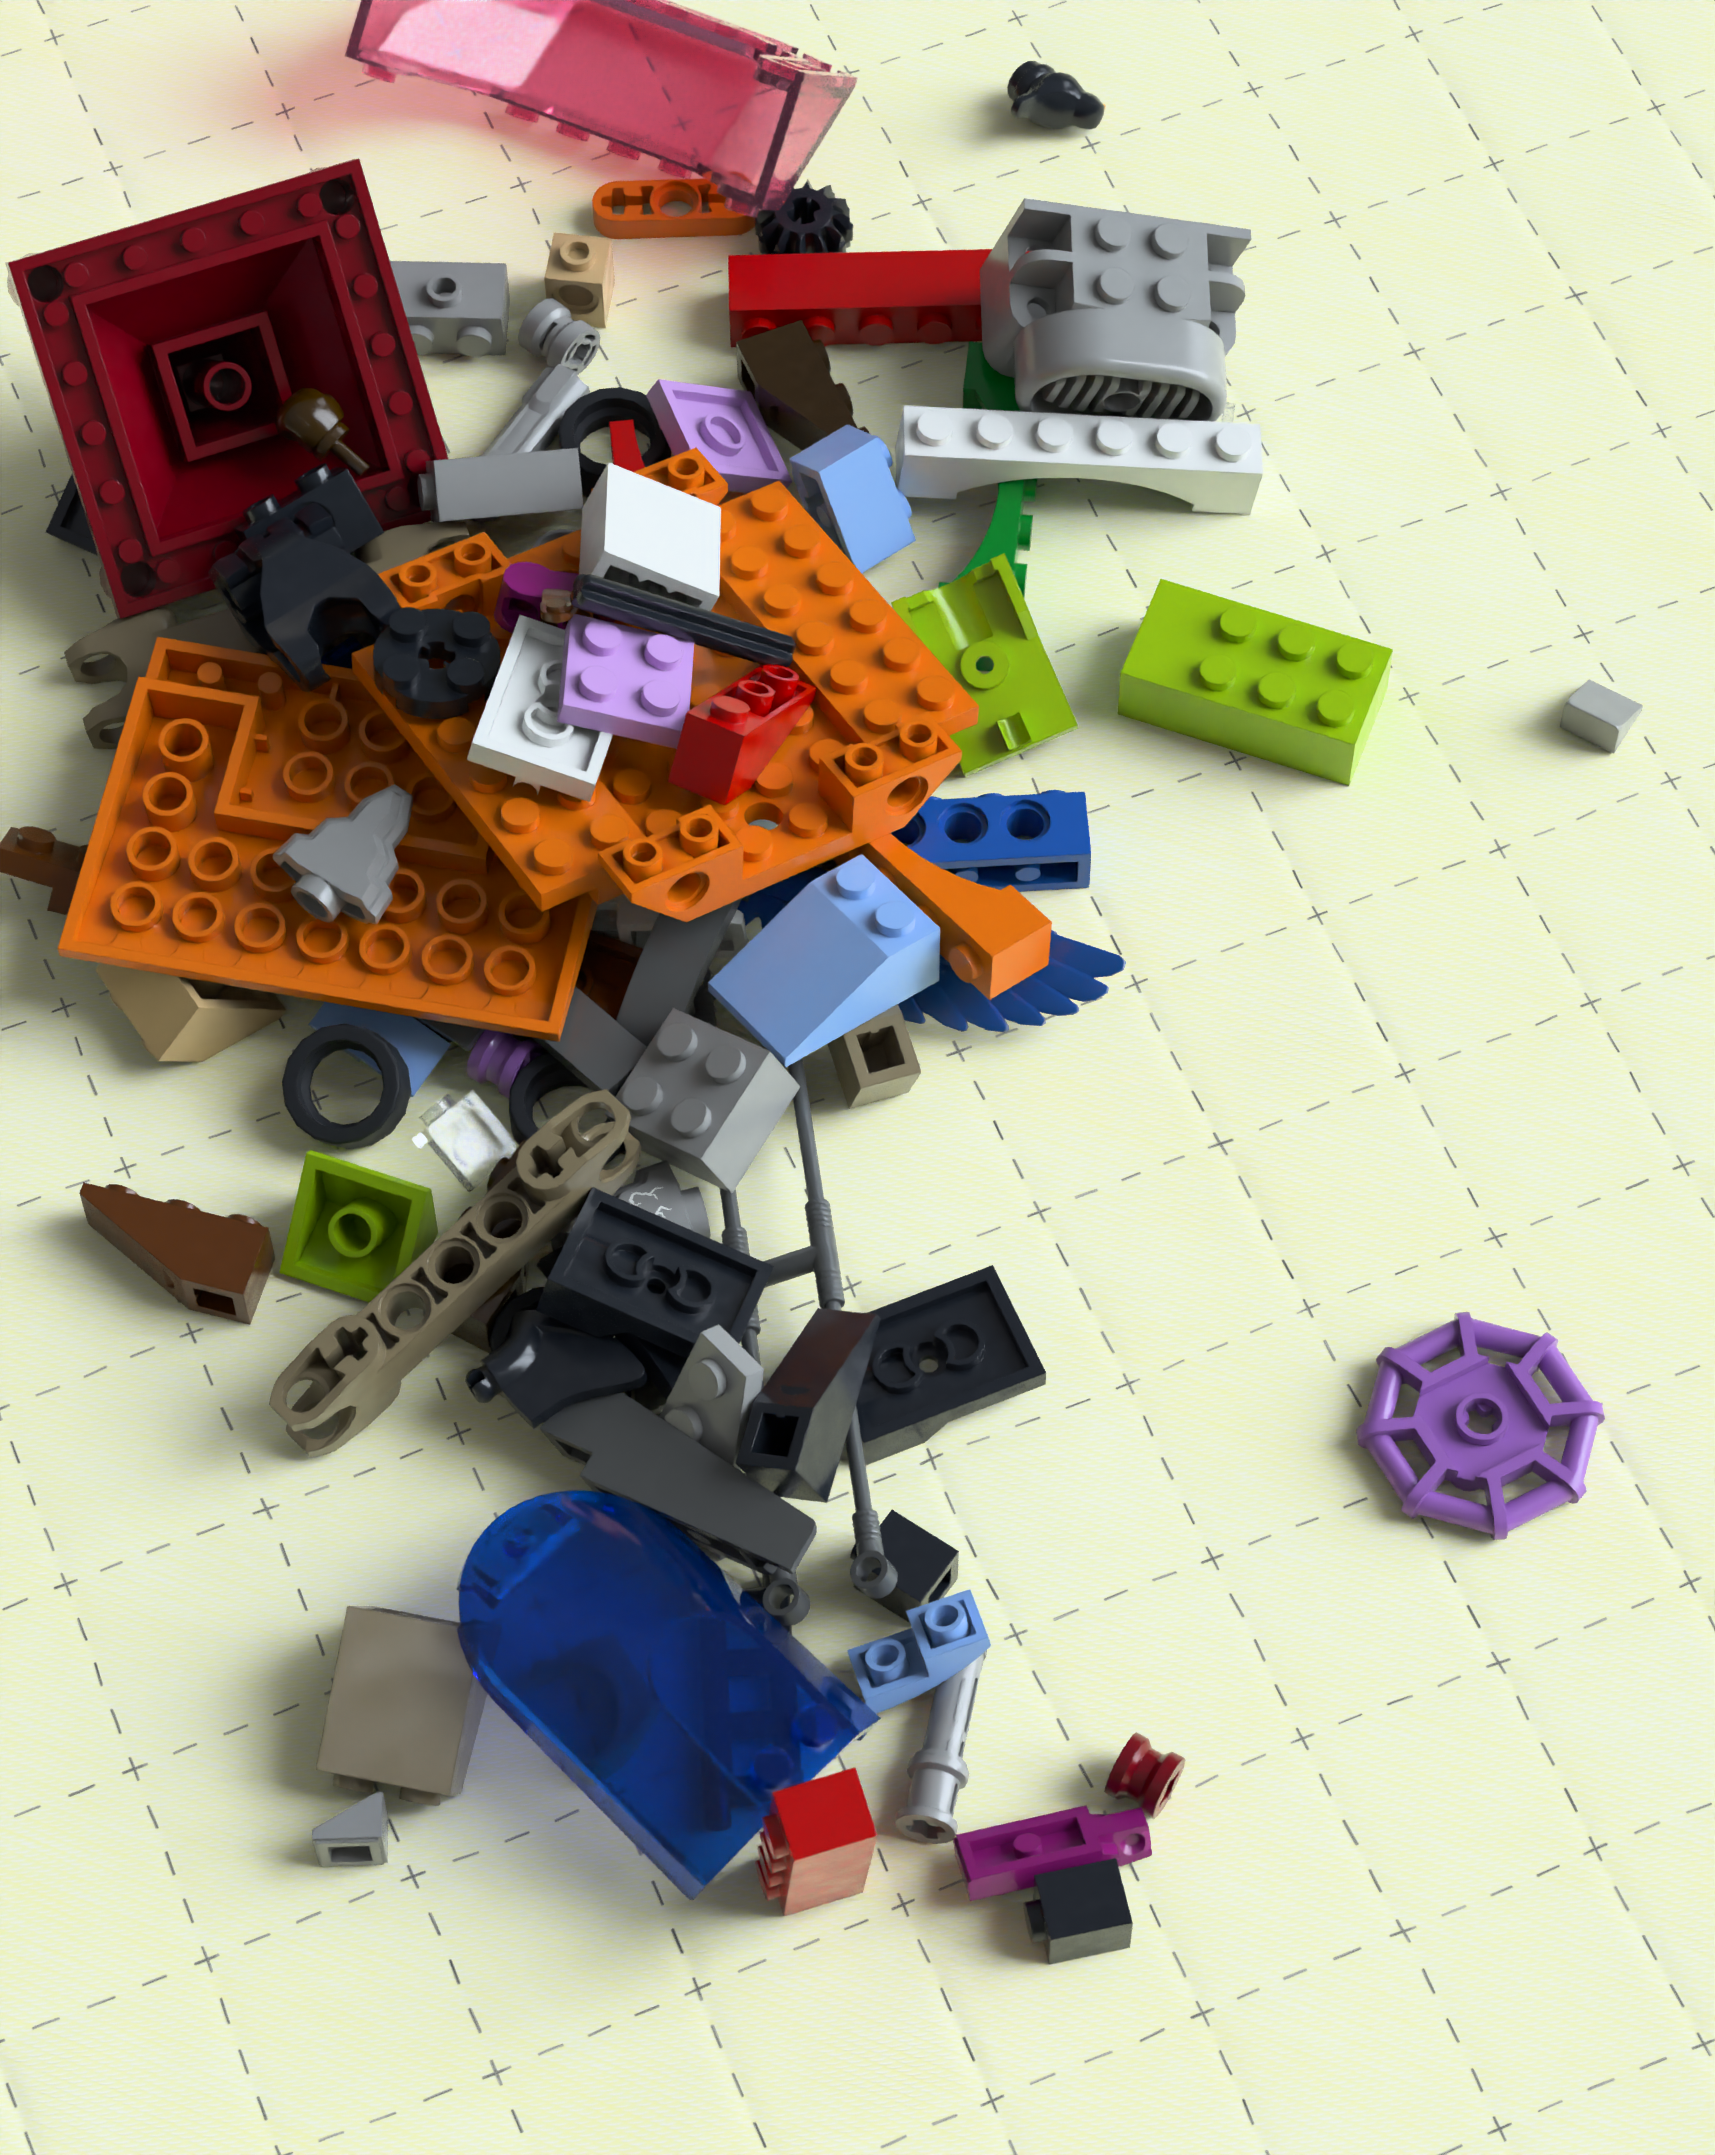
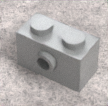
(455, 306)

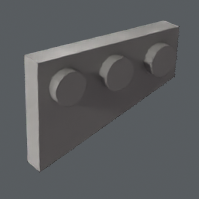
(715, 1395)

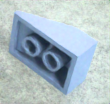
(830, 962)

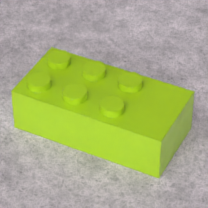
(1254, 681)

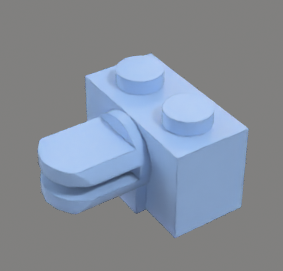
(854, 496)

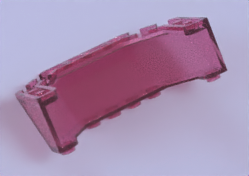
(627, 72)

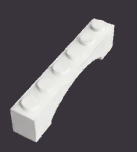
(962, 448)

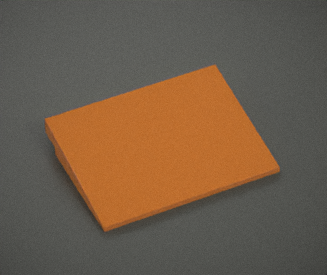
(220, 774)

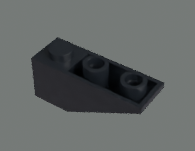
(808, 1407)

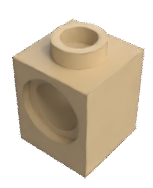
(581, 276)

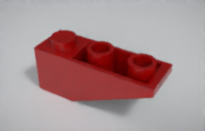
(738, 732)

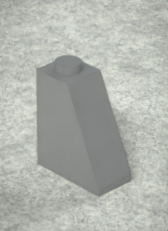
(501, 485)

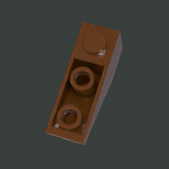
(196, 1256)

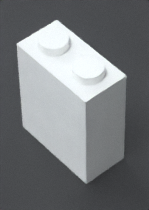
(651, 538)

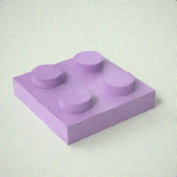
(724, 429)
(625, 681)

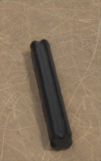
(681, 621)

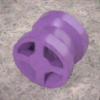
(499, 1059)

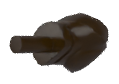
(316, 425)

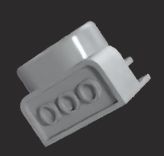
(1112, 311)

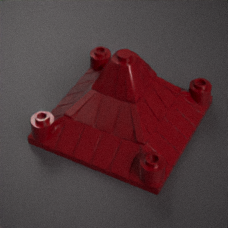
(184, 344)

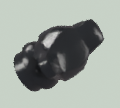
(1052, 98)

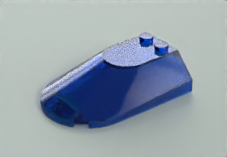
(648, 1675)

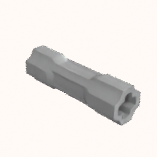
(539, 416)

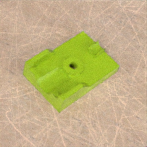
(1021, 695)

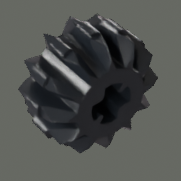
(806, 223)

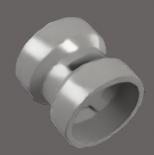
(553, 334)

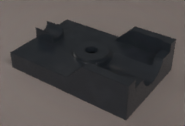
(622, 1250)
(979, 1356)

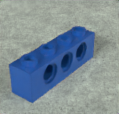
(995, 858)

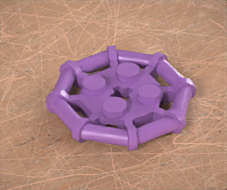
(1472, 1458)

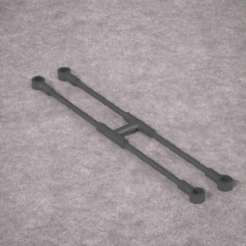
(823, 1260)

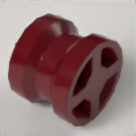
(1144, 1775)

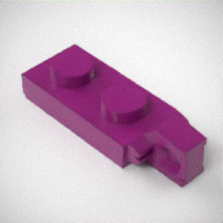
(1010, 1854)

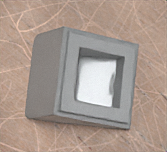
(1599, 715)
(354, 1835)

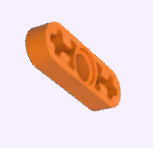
(657, 224)

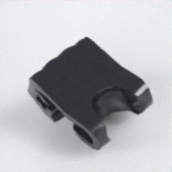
(300, 592)

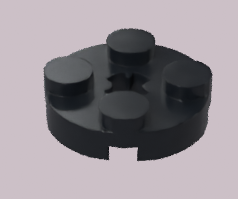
(427, 634)

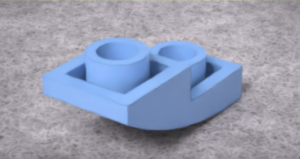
(415, 1042)
(937, 1646)

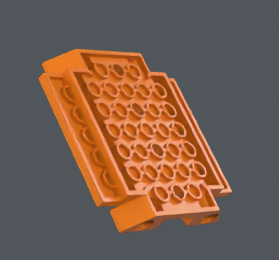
(839, 780)

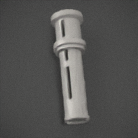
(939, 1768)

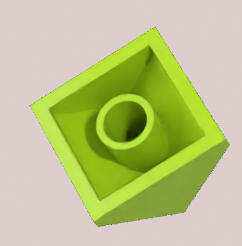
(355, 1227)

